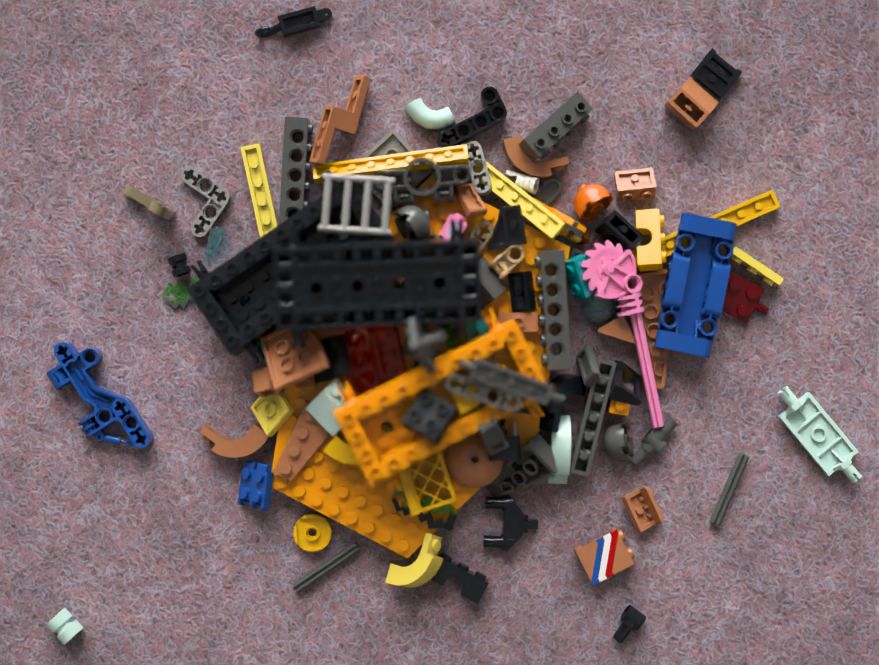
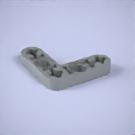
(484, 174)
(211, 203)

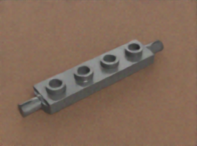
(511, 381)

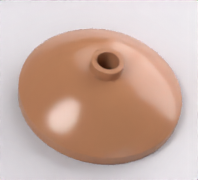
(466, 472)

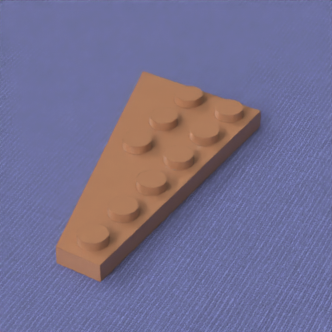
(651, 295)

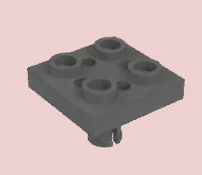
(422, 344)

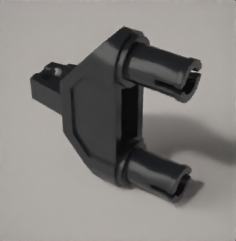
(514, 523)

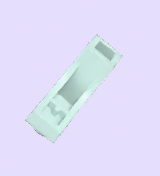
(561, 450)

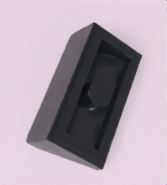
(522, 291)

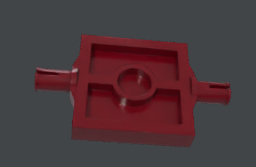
(742, 298)

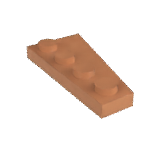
(301, 445)

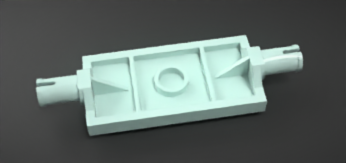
(818, 434)

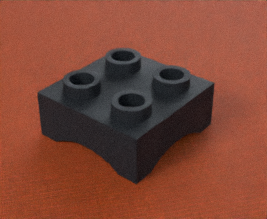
(338, 359)
(430, 416)

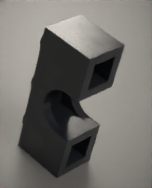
(474, 583)

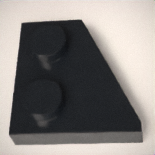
(509, 228)

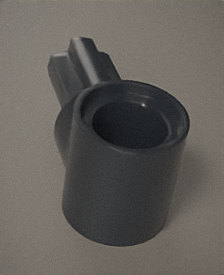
(632, 620)

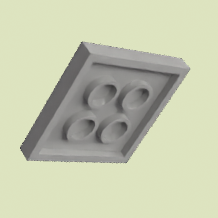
(393, 144)

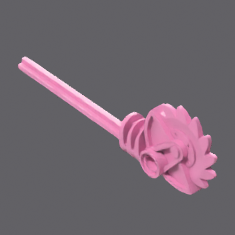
(609, 273)

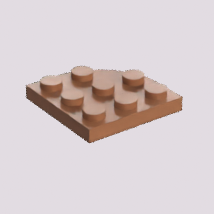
(289, 364)

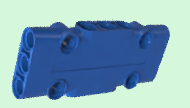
(695, 285)

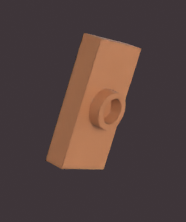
(470, 200)
(526, 320)

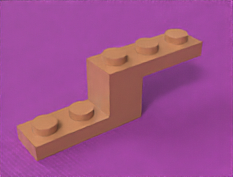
(340, 120)

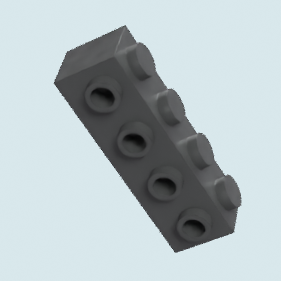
(555, 127)

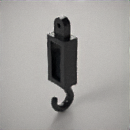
(293, 22)

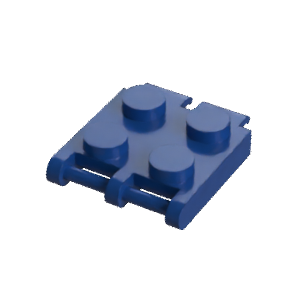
(256, 485)

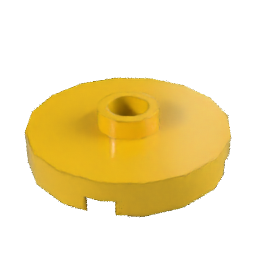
(307, 541)

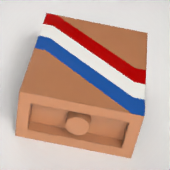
(605, 556)

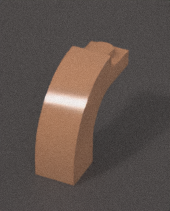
(525, 165)
(235, 448)

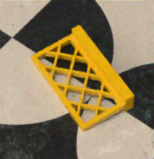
(410, 489)

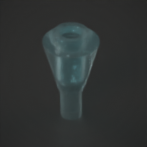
(215, 239)

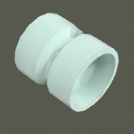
(64, 626)

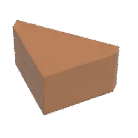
(618, 329)

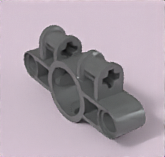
(445, 175)

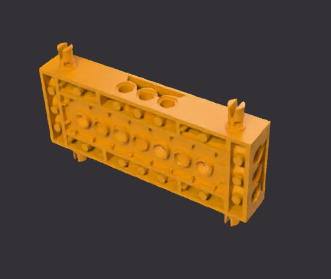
(386, 453)

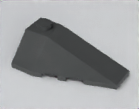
(534, 468)

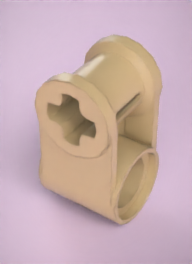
(505, 262)

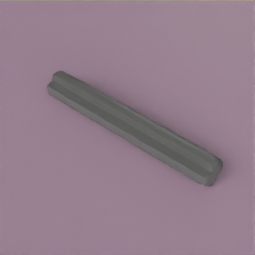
(729, 489)
(326, 567)

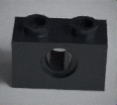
(619, 231)

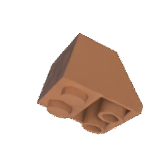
(691, 104)

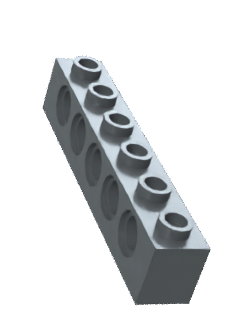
(295, 126)
(562, 359)
(592, 419)

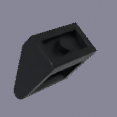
(619, 392)

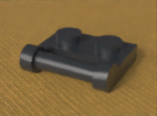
(712, 78)

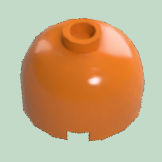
(590, 200)

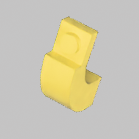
(422, 569)

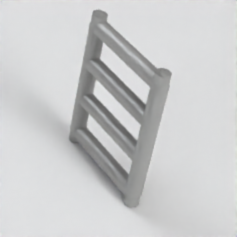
(348, 180)

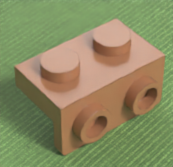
(642, 508)

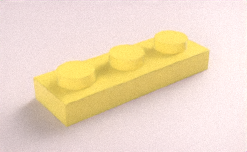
(755, 267)

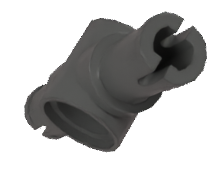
(653, 441)

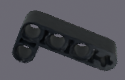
(470, 124)

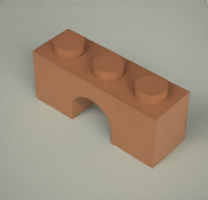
(263, 384)

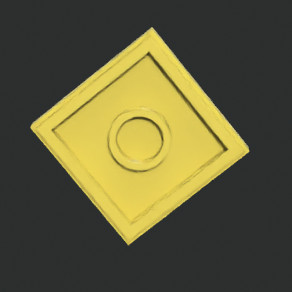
(272, 412)

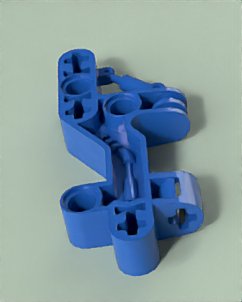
(78, 372)

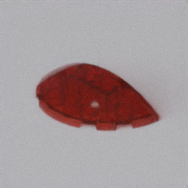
(374, 356)

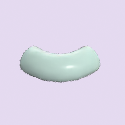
(429, 118)

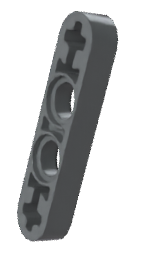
(483, 391)

